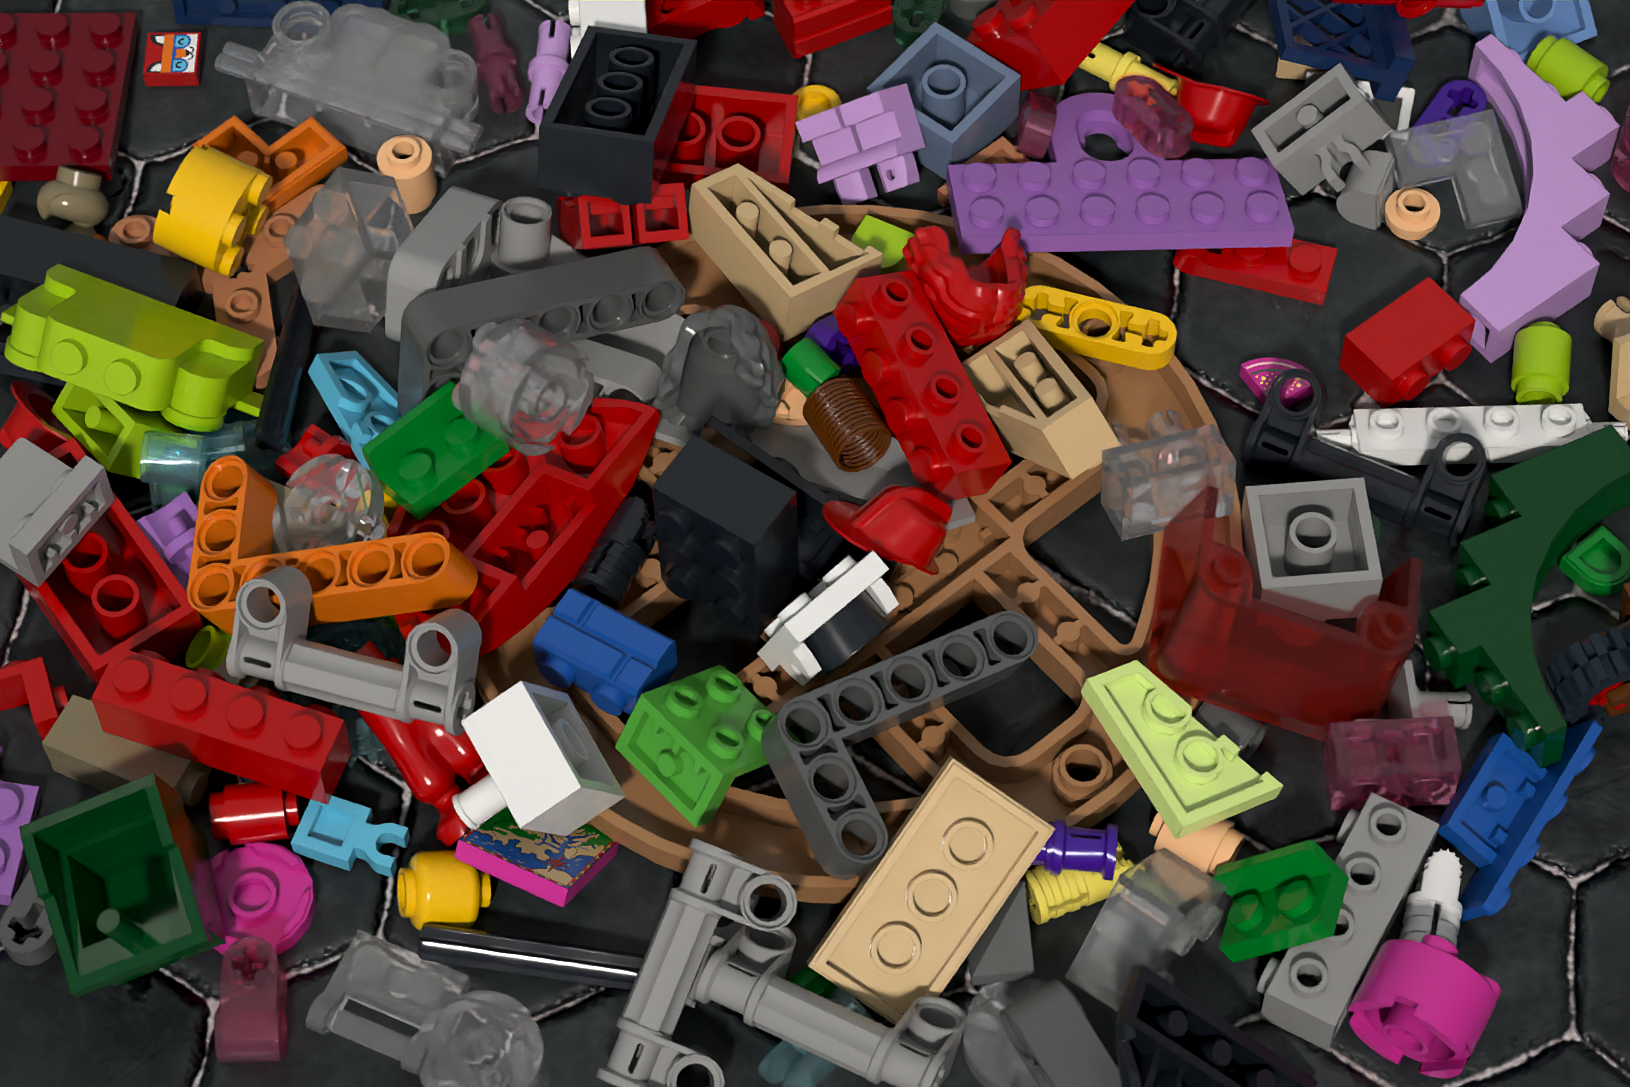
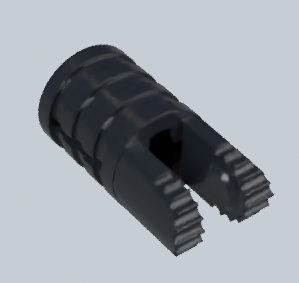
(618, 554)

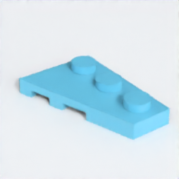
(355, 396)

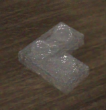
(1469, 154)

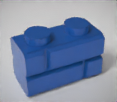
(602, 653)

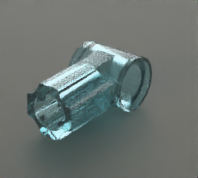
(172, 465)

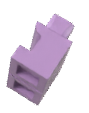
(866, 133)

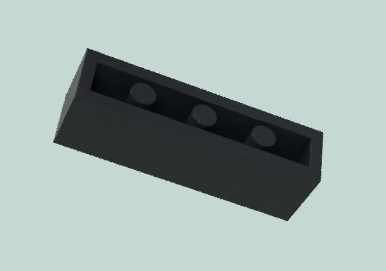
(32, 249)

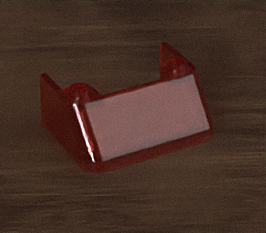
(1260, 657)

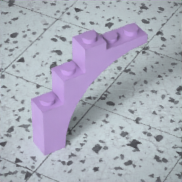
(1557, 148)

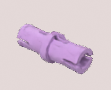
(547, 67)

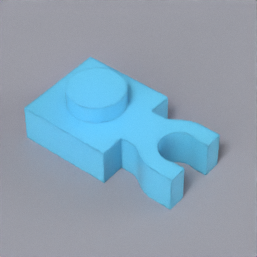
(343, 832)

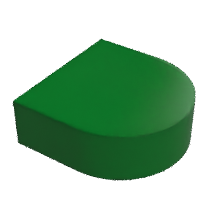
(1598, 563)

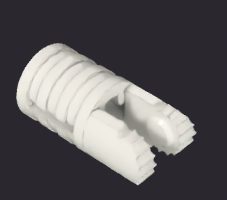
(1435, 902)

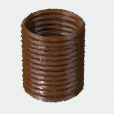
(847, 425)

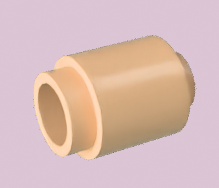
(412, 166)
(1203, 848)

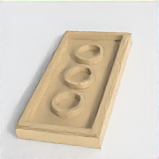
(930, 893)

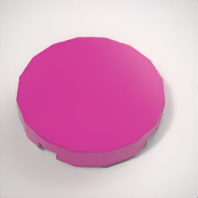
(263, 894)

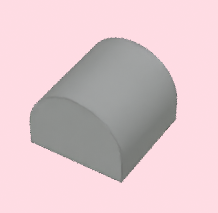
(1367, 192)

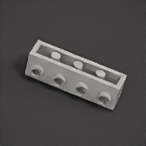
(1319, 979)

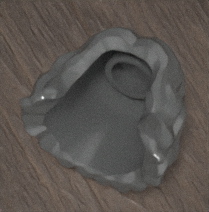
(721, 370)

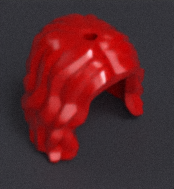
(972, 301)

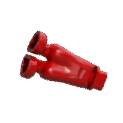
(428, 760)

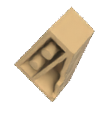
(774, 252)
(1039, 403)

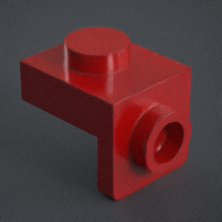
(31, 683)

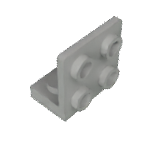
(46, 508)

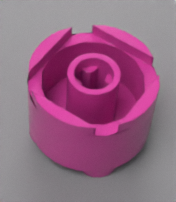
(1423, 1005)

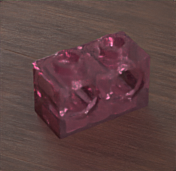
(1395, 758)

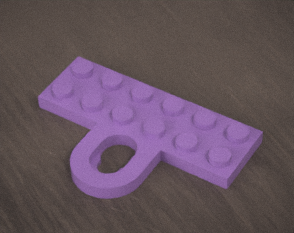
(1118, 203)

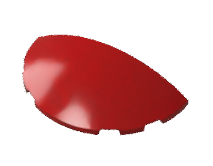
(536, 518)

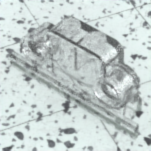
(362, 78)

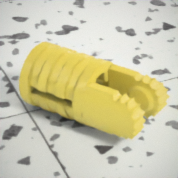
(1055, 895)

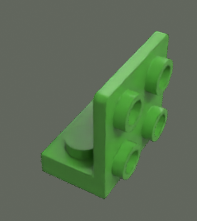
(696, 739)

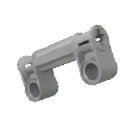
(426, 688)
(675, 962)
(751, 980)

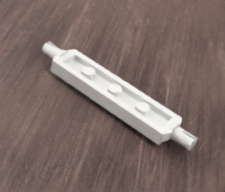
(1507, 431)

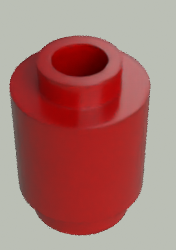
(253, 813)

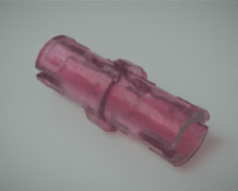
(495, 63)

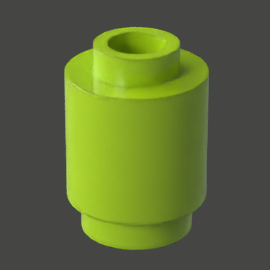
(1569, 69)
(1541, 364)

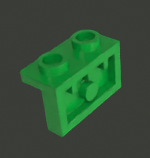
(430, 454)
(1280, 900)

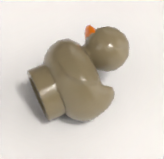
(74, 198)

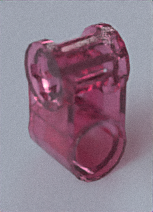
(252, 1012)

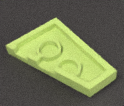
(1173, 756)

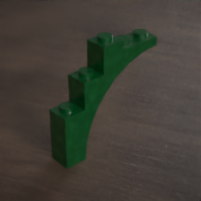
(1488, 631)

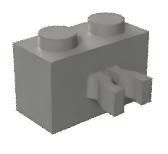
(1322, 131)

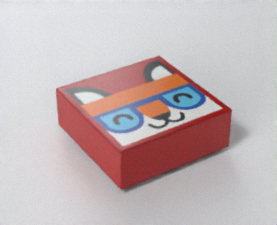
(173, 59)

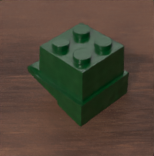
(124, 884)

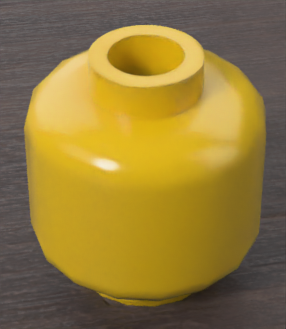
(441, 890)

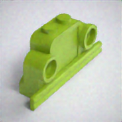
(134, 349)

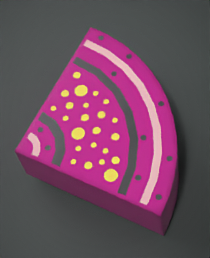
(1261, 373)

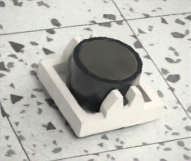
(840, 621)

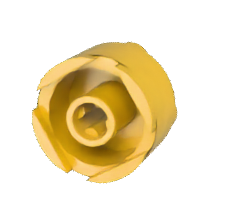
(213, 209)

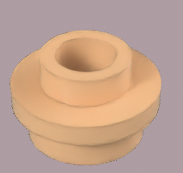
(1410, 224)

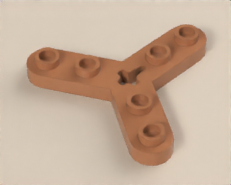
(242, 301)

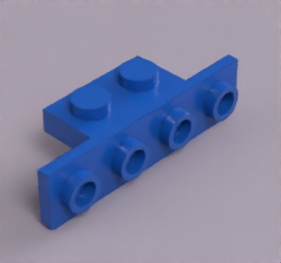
(1505, 808)

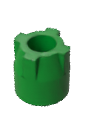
(808, 366)

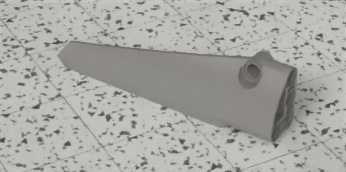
(482, 239)

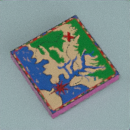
(534, 860)

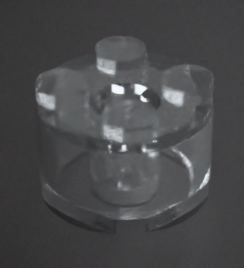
(524, 385)
(480, 1030)

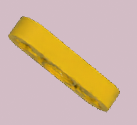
(1116, 315)

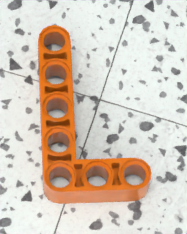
(346, 579)

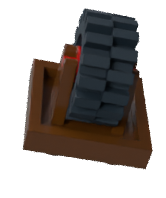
(1596, 673)

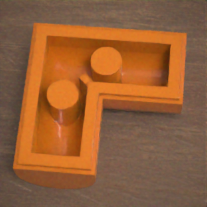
(293, 161)

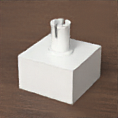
(537, 763)

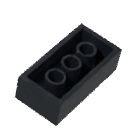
(617, 115)

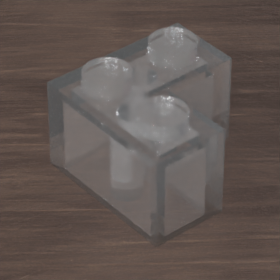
(1146, 920)

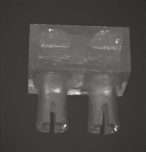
(1157, 477)

